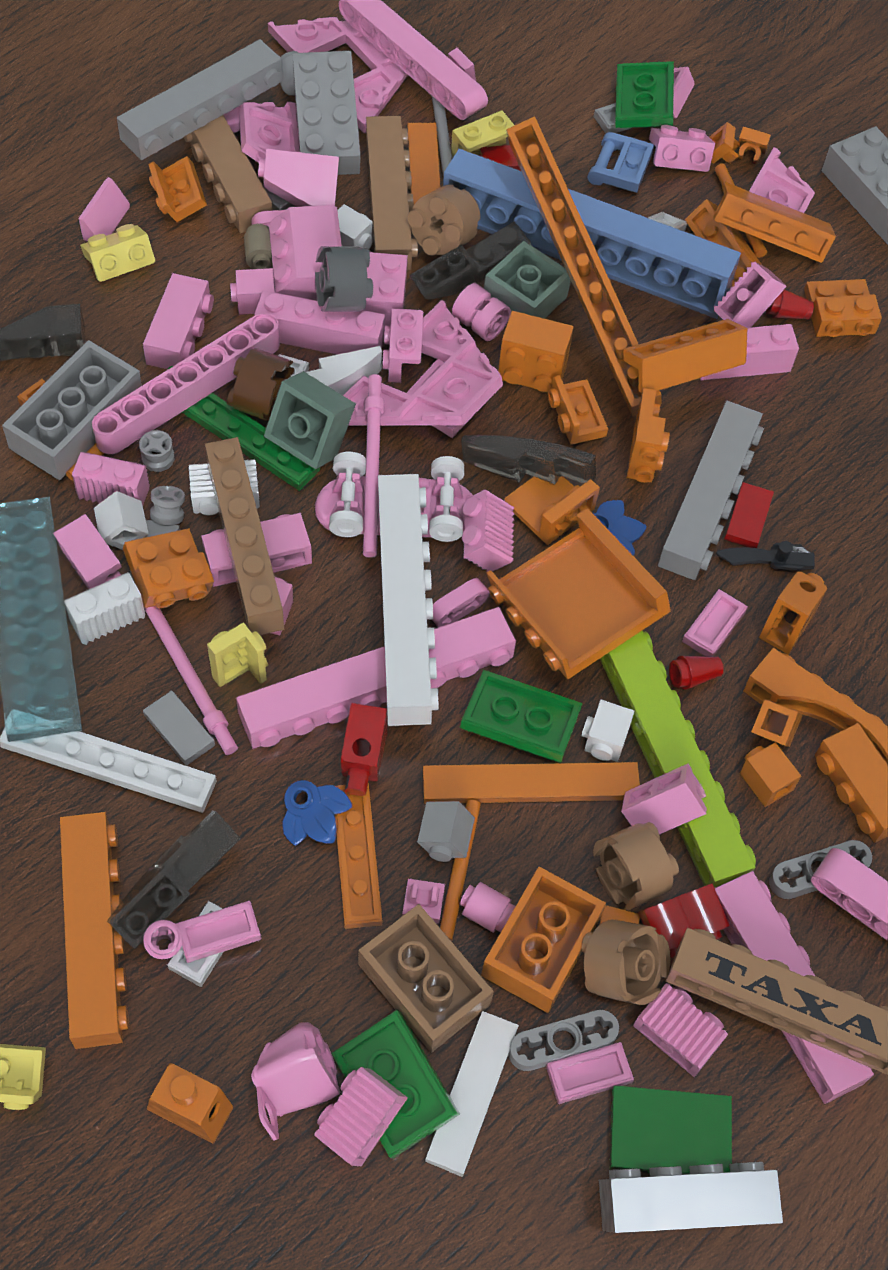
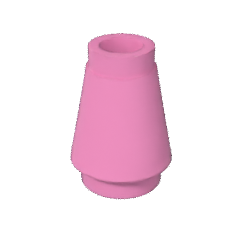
(163, 930)

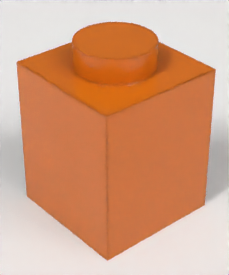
(777, 723)
(769, 773)

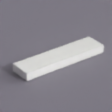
(472, 1093)

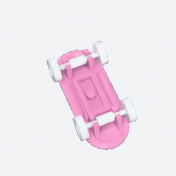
(342, 501)

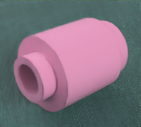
(486, 907)

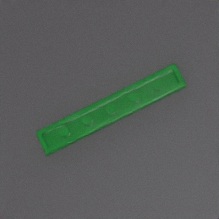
(229, 423)

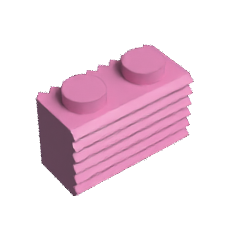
(750, 296)
(101, 476)
(488, 531)
(681, 1029)
(359, 1115)

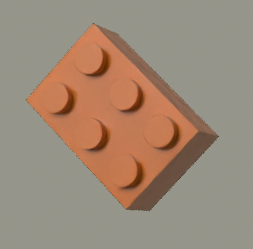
(542, 939)

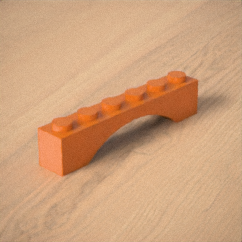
(791, 686)

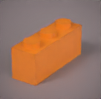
(858, 777)

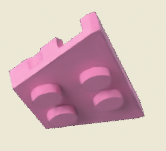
(268, 127)
(782, 184)

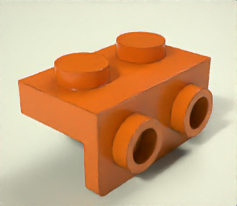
(177, 189)
(577, 410)

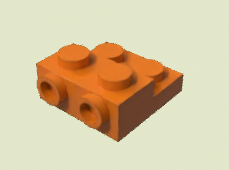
(843, 308)
(648, 440)
(168, 568)

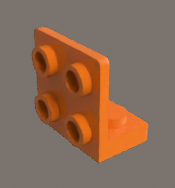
(552, 507)

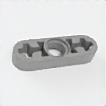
(803, 884)
(534, 1039)

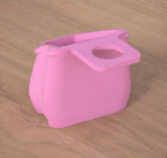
(294, 1074)

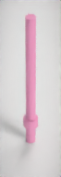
(373, 409)
(213, 718)

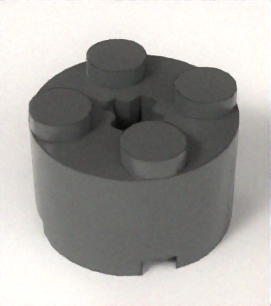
(343, 278)

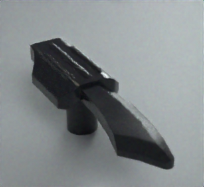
(780, 556)

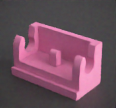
(88, 552)
(666, 800)

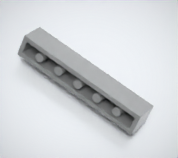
(200, 99)
(710, 491)

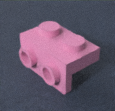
(682, 149)
(404, 340)

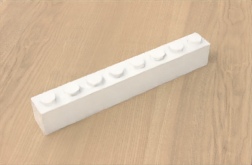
(404, 601)

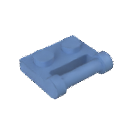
(629, 166)

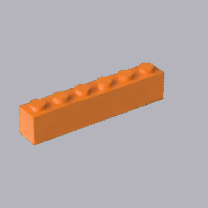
(90, 940)

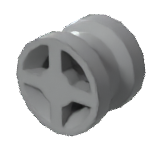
(160, 443)
(167, 505)

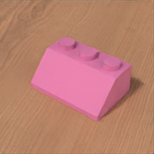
(295, 245)

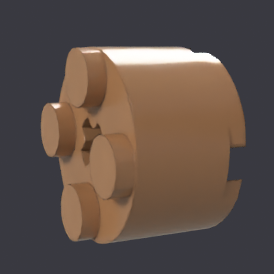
(444, 219)
(635, 865)
(625, 961)

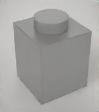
(446, 830)

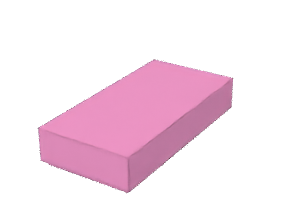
(714, 624)
(219, 931)
(589, 1073)

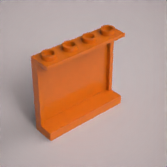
(580, 597)

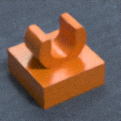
(755, 141)
(725, 143)

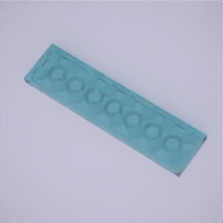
(34, 630)

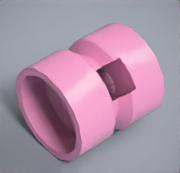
(477, 309)

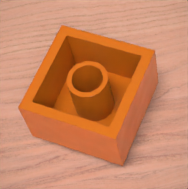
(534, 351)

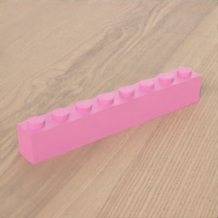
(327, 693)

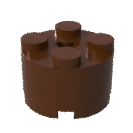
(258, 382)

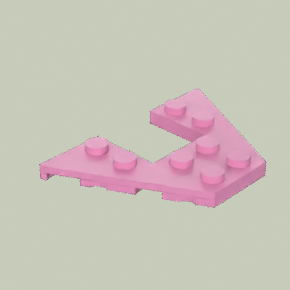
(321, 35)
(450, 393)

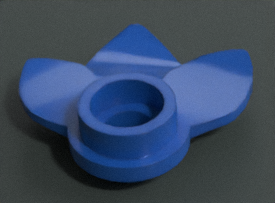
(622, 527)
(316, 814)

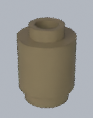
(258, 247)

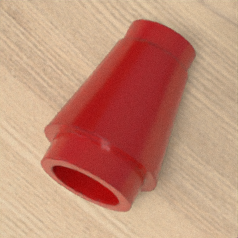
(791, 306)
(694, 670)

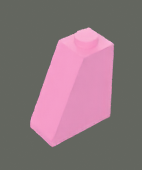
(300, 177)

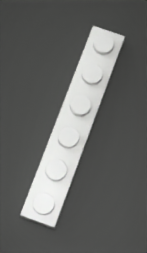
(120, 766)

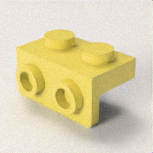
(481, 133)
(118, 252)
(235, 653)
(21, 1075)

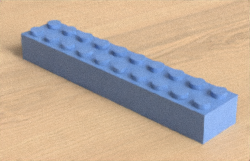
(628, 244)

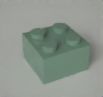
(528, 282)
(309, 419)

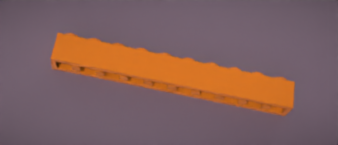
(578, 255)

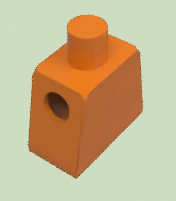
(801, 596)
(188, 1103)

